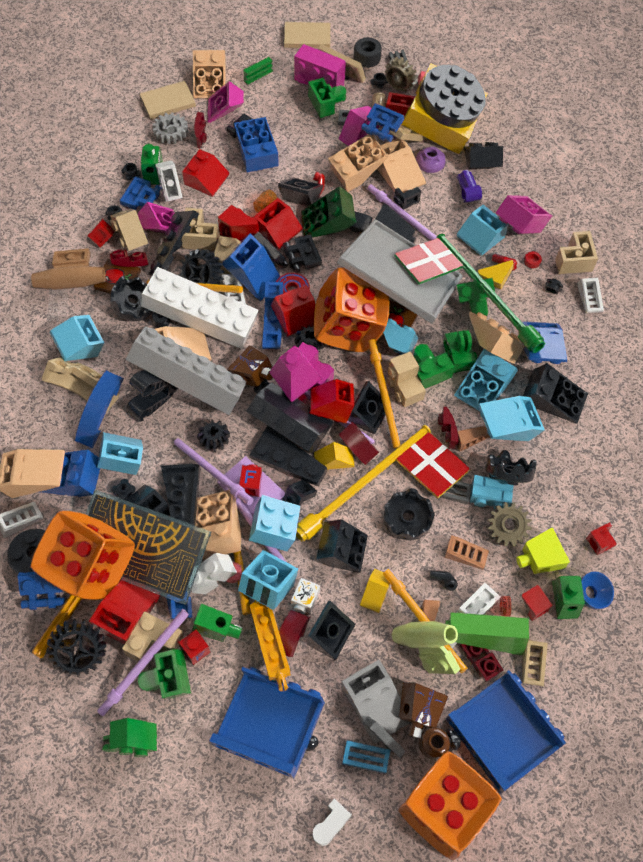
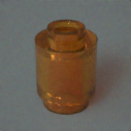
(264, 200)

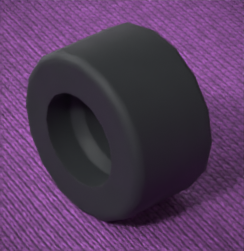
(367, 52)

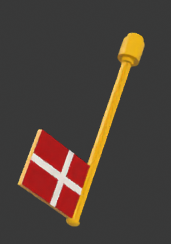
(420, 455)

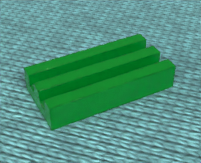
(258, 70)

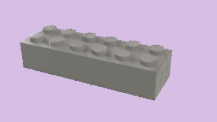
(186, 370)

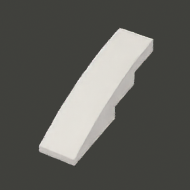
(479, 603)

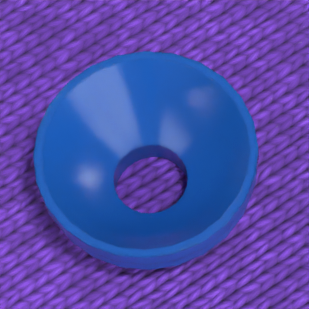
(602, 590)

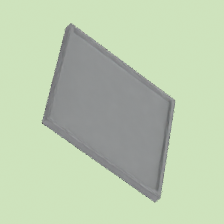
(374, 261)

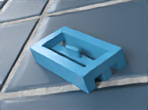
(346, 761)

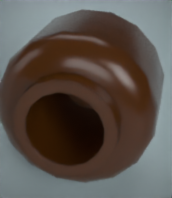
(434, 743)

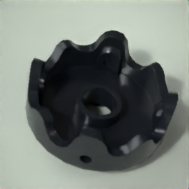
(122, 292)
(510, 471)
(413, 503)
(19, 548)

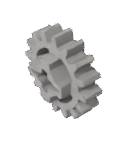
(170, 128)

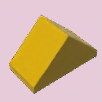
(498, 272)
(335, 456)
(375, 591)

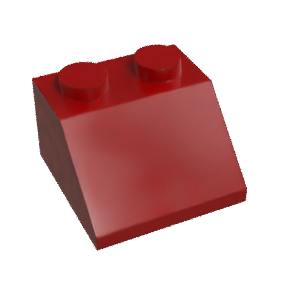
(205, 173)
(295, 309)

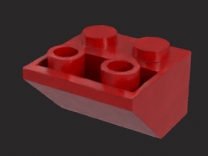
(399, 102)
(278, 223)
(236, 224)
(333, 400)

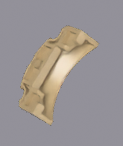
(73, 377)

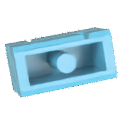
(490, 492)

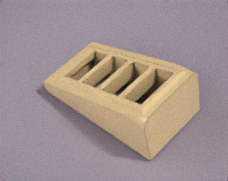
(542, 663)

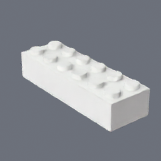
(199, 307)

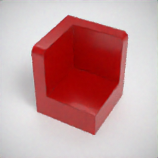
(101, 233)
(601, 539)
(537, 602)

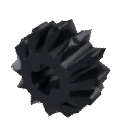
(307, 336)
(221, 435)

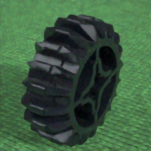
(204, 273)
(67, 646)

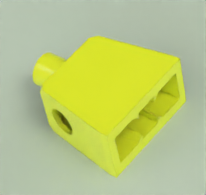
(543, 553)

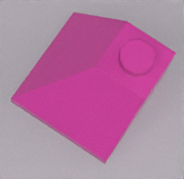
(224, 101)
(155, 217)
(294, 373)

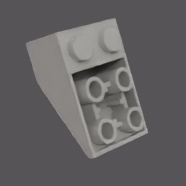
(376, 697)

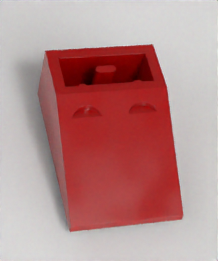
(122, 610)

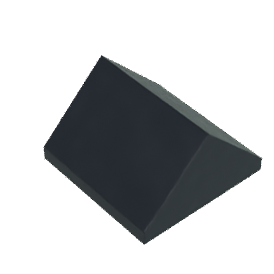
(300, 191)
(368, 409)
(330, 631)

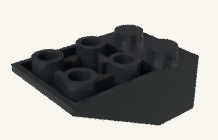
(555, 393)

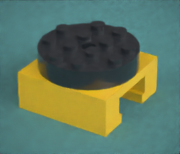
(446, 106)

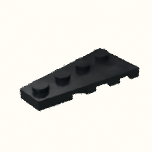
(172, 239)
(287, 457)
(182, 490)

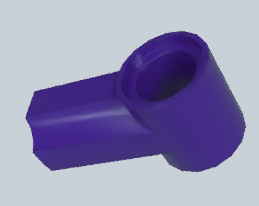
(470, 191)

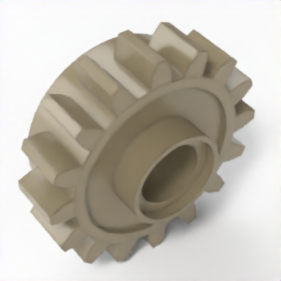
(400, 74)
(498, 528)

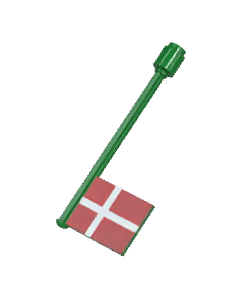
(441, 258)

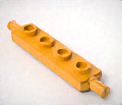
(270, 644)

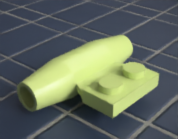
(430, 639)

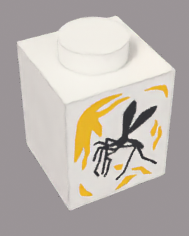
(305, 596)

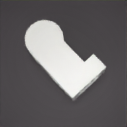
(326, 831)

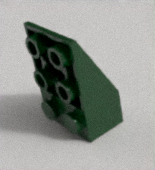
(329, 214)

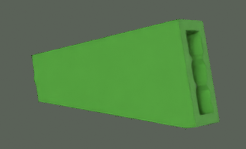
(491, 632)

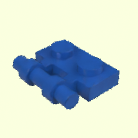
(383, 117)
(136, 192)
(33, 584)

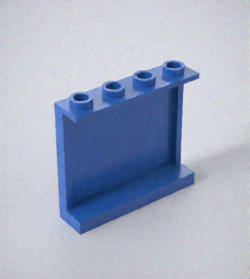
(269, 723)
(506, 731)

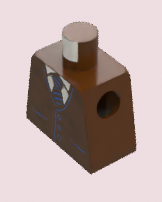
(252, 366)
(420, 707)

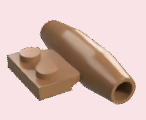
(69, 271)

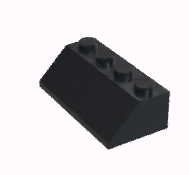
(289, 417)

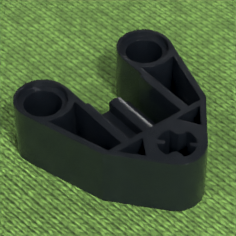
(152, 395)

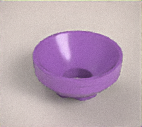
(428, 163)

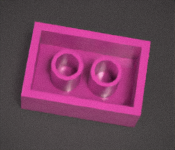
(316, 64)
(523, 214)

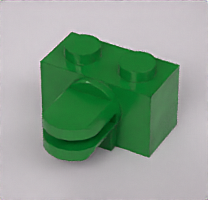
(325, 97)
(473, 294)
(459, 349)
(431, 368)
(168, 676)
(131, 737)

